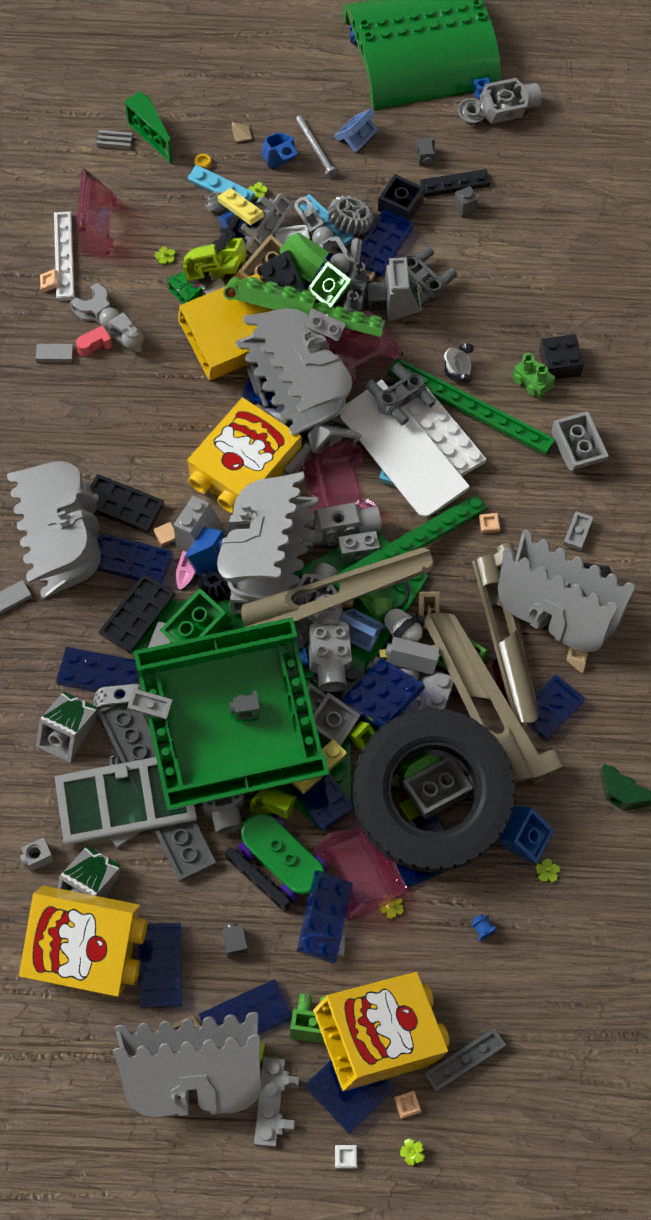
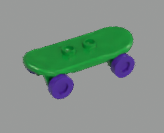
(280, 852)

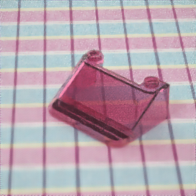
(94, 215)
(358, 347)
(333, 478)
(373, 875)

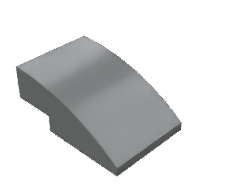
(331, 715)

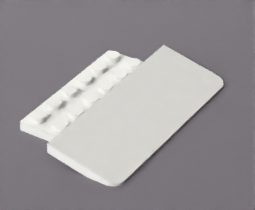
(420, 457)

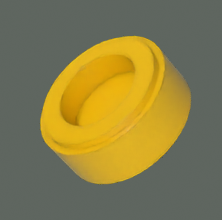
(203, 161)

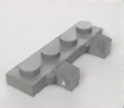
(274, 212)
(269, 1121)

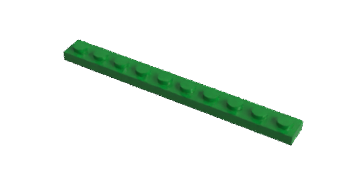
(481, 411)
(425, 533)

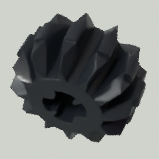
(213, 585)

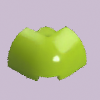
(230, 258)
(199, 261)
(273, 801)

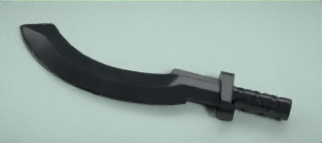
(221, 243)

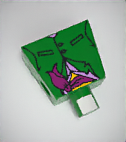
(183, 289)

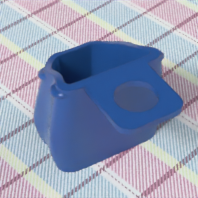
(278, 149)

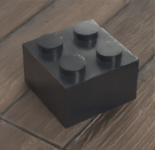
(401, 197)
(562, 356)

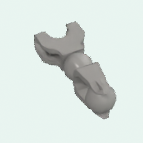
(324, 236)
(118, 324)

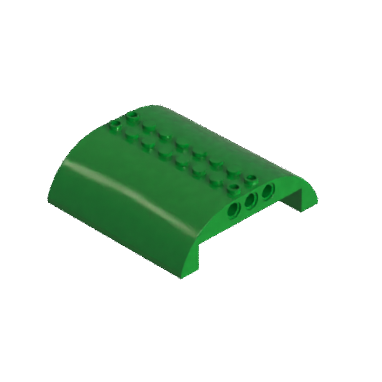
(423, 48)
(201, 744)

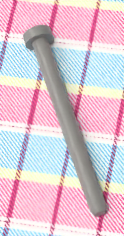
(330, 171)

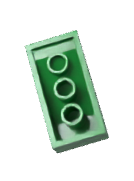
(145, 121)

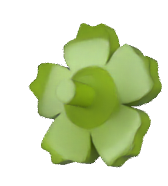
(259, 190)
(165, 256)
(547, 871)
(392, 909)
(412, 1151)

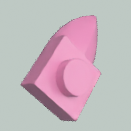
(184, 572)

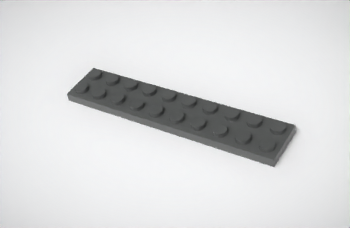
(133, 742)

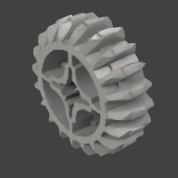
(350, 215)

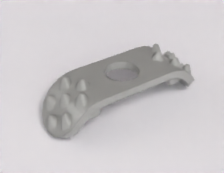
(105, 695)

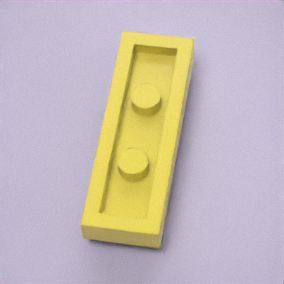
(240, 206)
(334, 754)

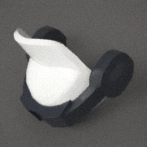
(458, 363)
(403, 625)

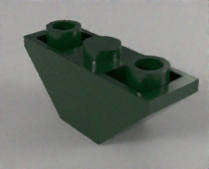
(623, 790)

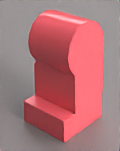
(93, 341)

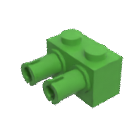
(533, 376)
(304, 1023)

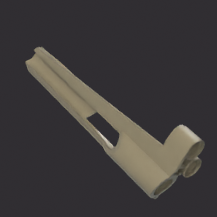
(352, 585)
(511, 650)
(474, 679)

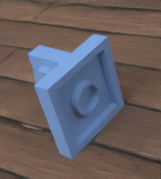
(357, 130)
(362, 629)

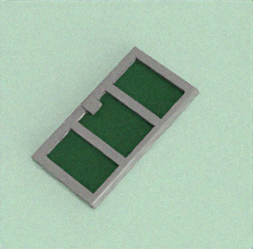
(115, 802)

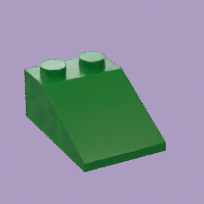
(196, 618)

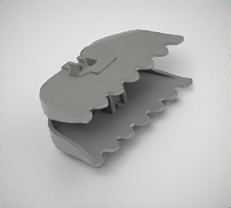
(297, 368)
(58, 524)
(266, 538)
(549, 586)
(169, 1062)

